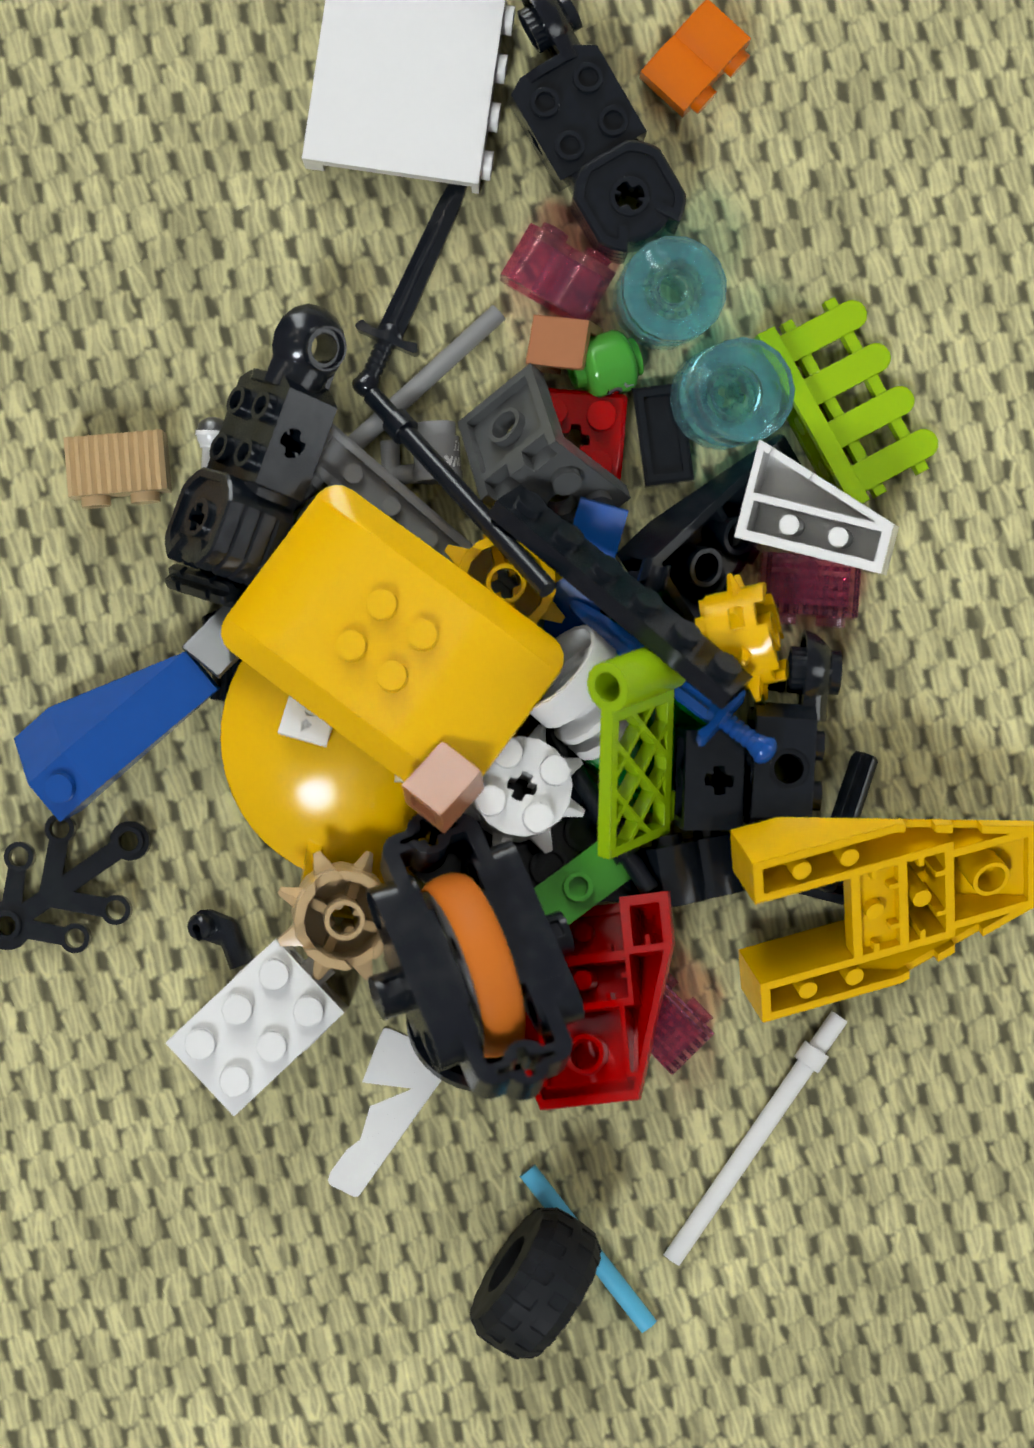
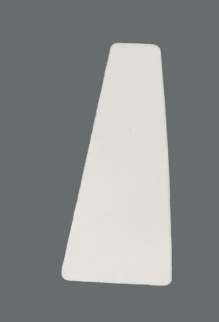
(390, 1065)

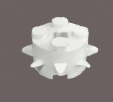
(537, 813)

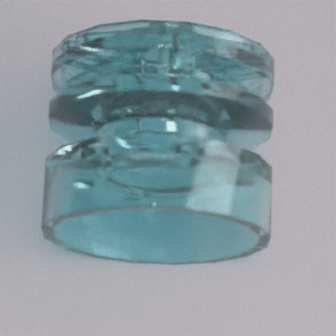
(754, 381)

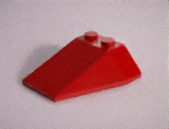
(622, 978)

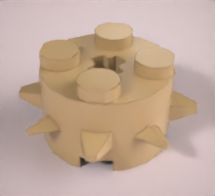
(314, 927)

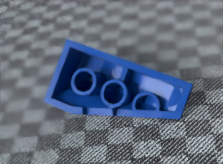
(97, 736)

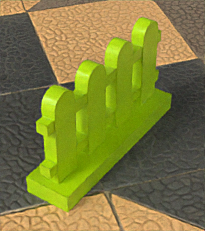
(825, 440)

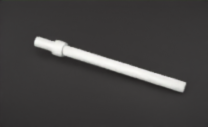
(810, 1058)

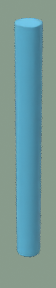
(606, 1270)

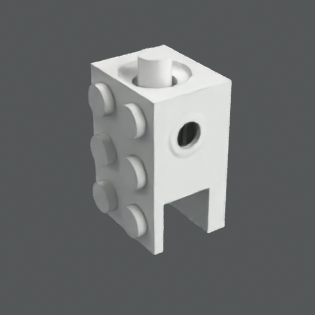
(257, 1025)

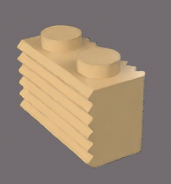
(117, 466)

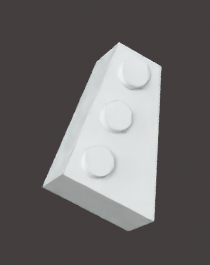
(809, 516)

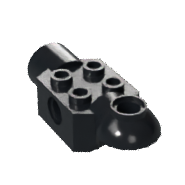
(813, 675)

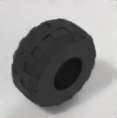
(535, 1283)

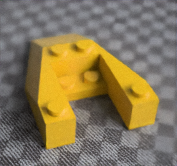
(906, 899)

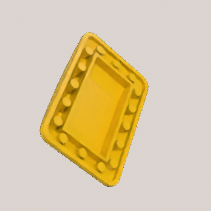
(390, 638)

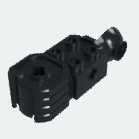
(592, 137)
(264, 454)

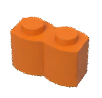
(696, 58)

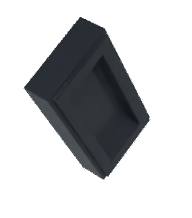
(661, 441)

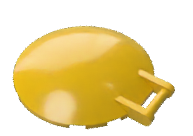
(303, 793)

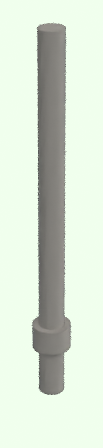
(422, 382)

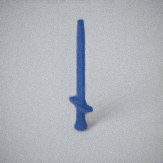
(759, 746)

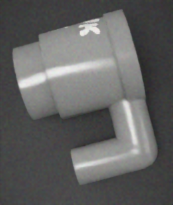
(441, 436)

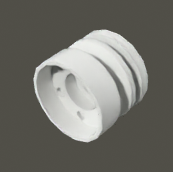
(567, 702)

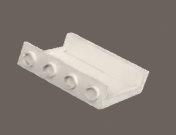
(408, 88)

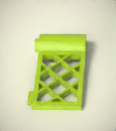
(630, 690)

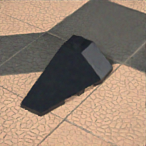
(700, 538)

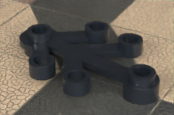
(58, 889)

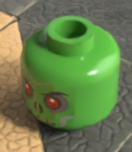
(610, 365)

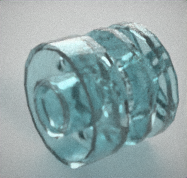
(690, 272)

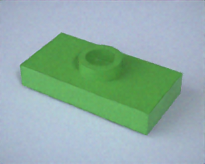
(580, 884)

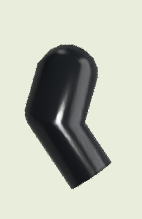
(223, 931)

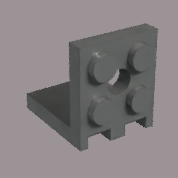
(533, 450)

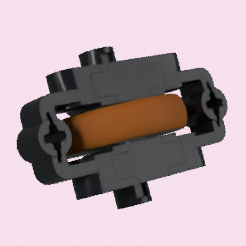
(473, 959)

